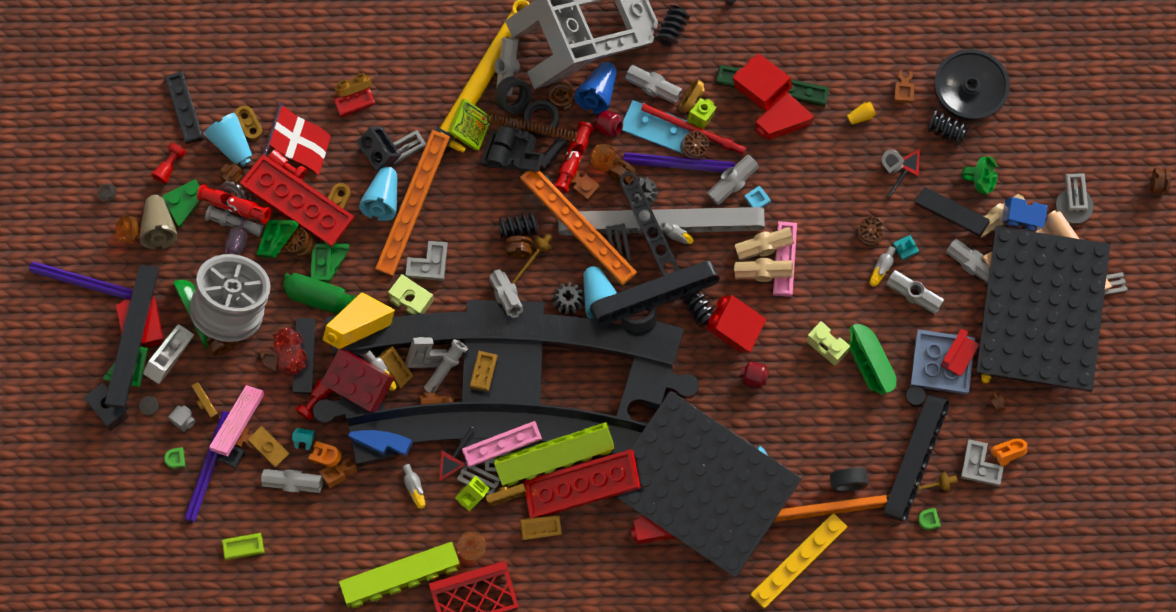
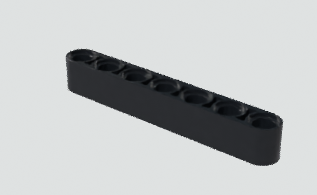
(650, 223)
(654, 293)
(916, 458)

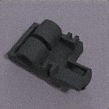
(512, 151)

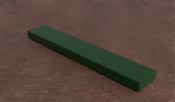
(800, 92)

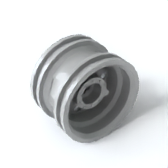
(229, 297)

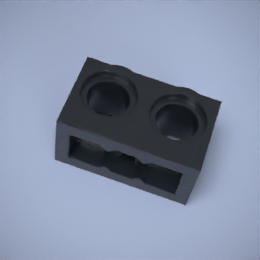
(378, 147)

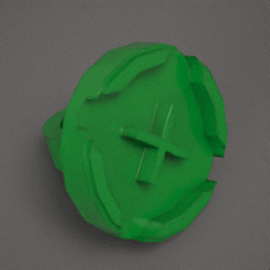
(983, 175)

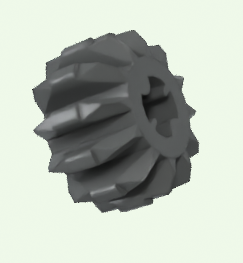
(575, 298)

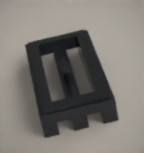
(615, 227)

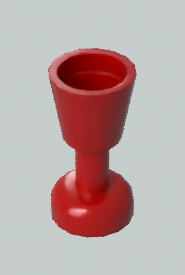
(278, 158)
(164, 170)
(319, 393)

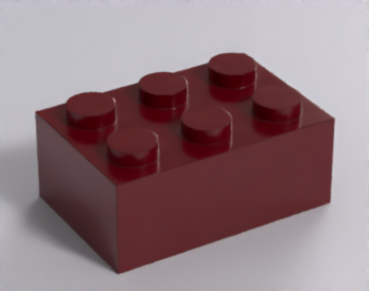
(357, 380)

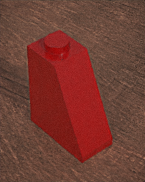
(783, 118)
(647, 531)

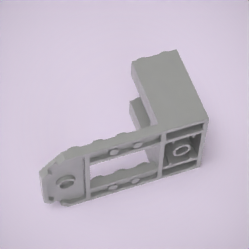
(571, 38)

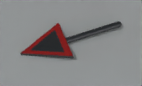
(910, 165)
(450, 463)

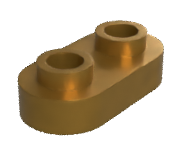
(354, 85)
(693, 92)
(250, 123)
(341, 201)

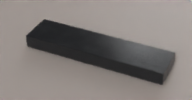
(184, 107)
(952, 211)
(304, 380)

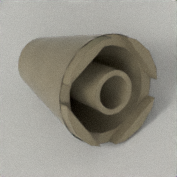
(157, 224)

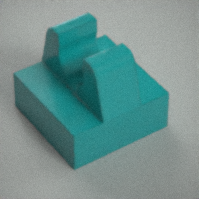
(906, 247)
(303, 435)

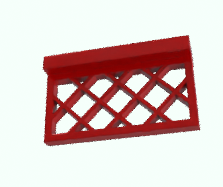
(473, 577)

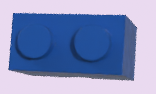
(1019, 213)

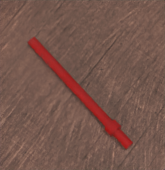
(726, 143)

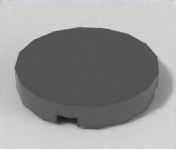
(1074, 217)

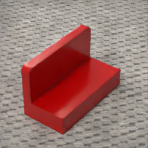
(959, 353)

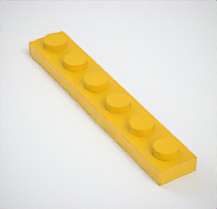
(798, 561)

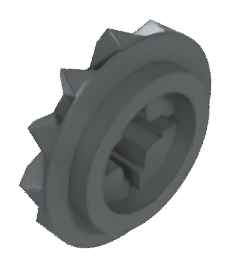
(230, 187)
(650, 187)

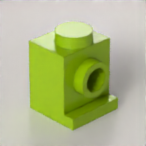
(702, 113)
(472, 493)

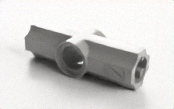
(507, 64)
(653, 84)
(733, 179)
(970, 259)
(506, 293)
(925, 299)
(292, 480)

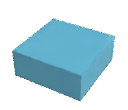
(757, 198)

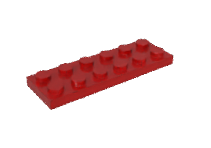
(297, 200)
(582, 484)

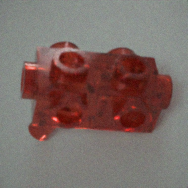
(290, 357)

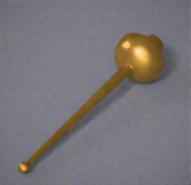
(542, 245)
(943, 481)

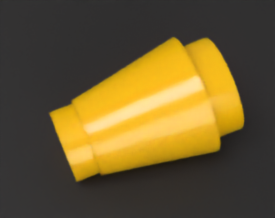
(862, 113)

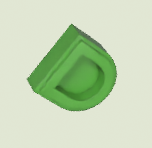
(175, 458)
(929, 519)

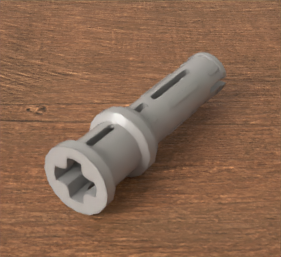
(226, 218)
(449, 360)

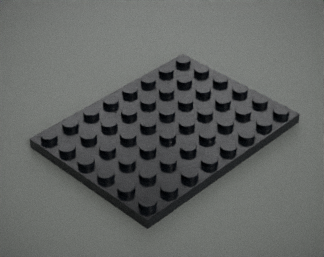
(1043, 309)
(707, 484)

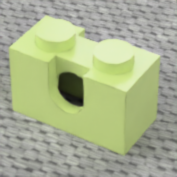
(405, 287)
(836, 348)

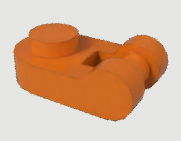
(1009, 451)
(329, 457)

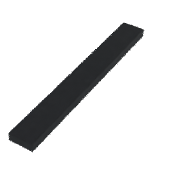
(132, 336)

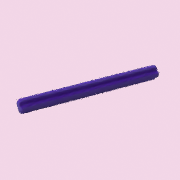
(677, 162)
(80, 280)
(204, 477)

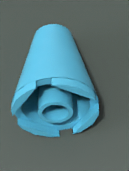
(230, 139)
(381, 196)
(595, 287)

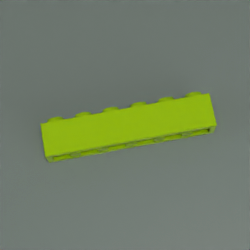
(554, 454)
(400, 574)

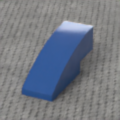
(382, 441)

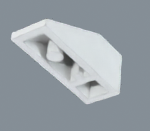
(168, 354)

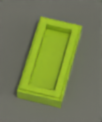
(243, 546)

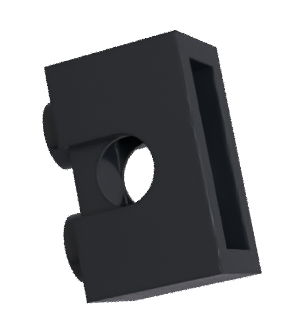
(111, 416)

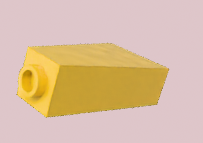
(358, 321)

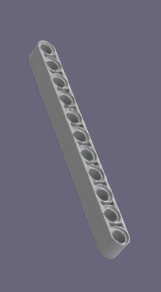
(687, 219)

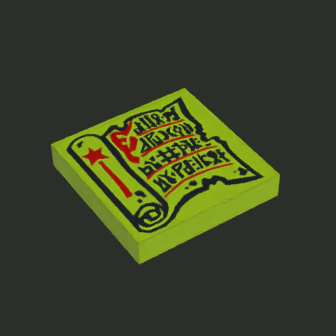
(469, 124)

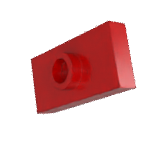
(354, 102)

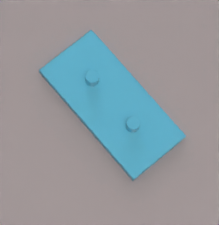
(653, 128)

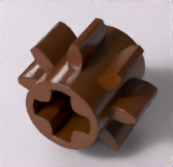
(232, 173)

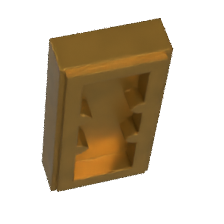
(396, 366)
(483, 371)
(204, 402)
(268, 447)
(505, 494)
(540, 527)

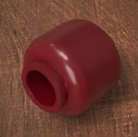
(609, 123)
(754, 374)

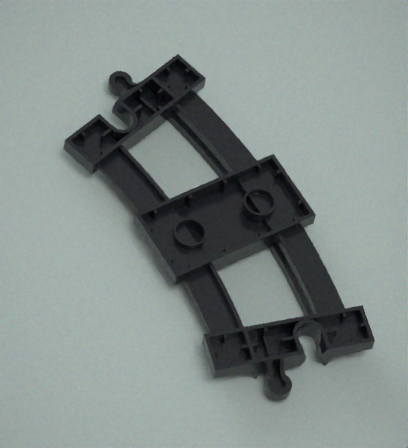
(517, 377)

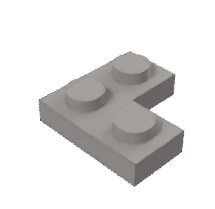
(431, 268)
(422, 355)
(976, 469)

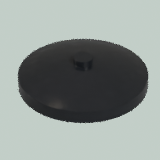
(971, 85)

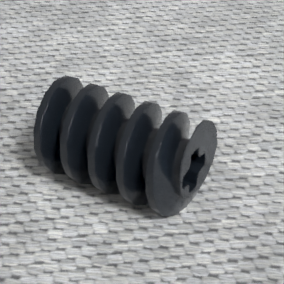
(672, 26)
(948, 128)
(518, 225)
(698, 307)

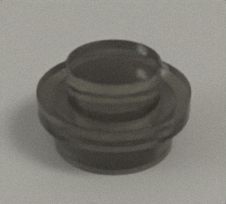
(107, 192)
(148, 405)

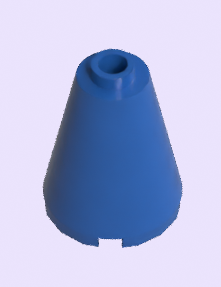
(597, 89)

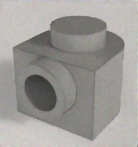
(892, 160)
(182, 418)

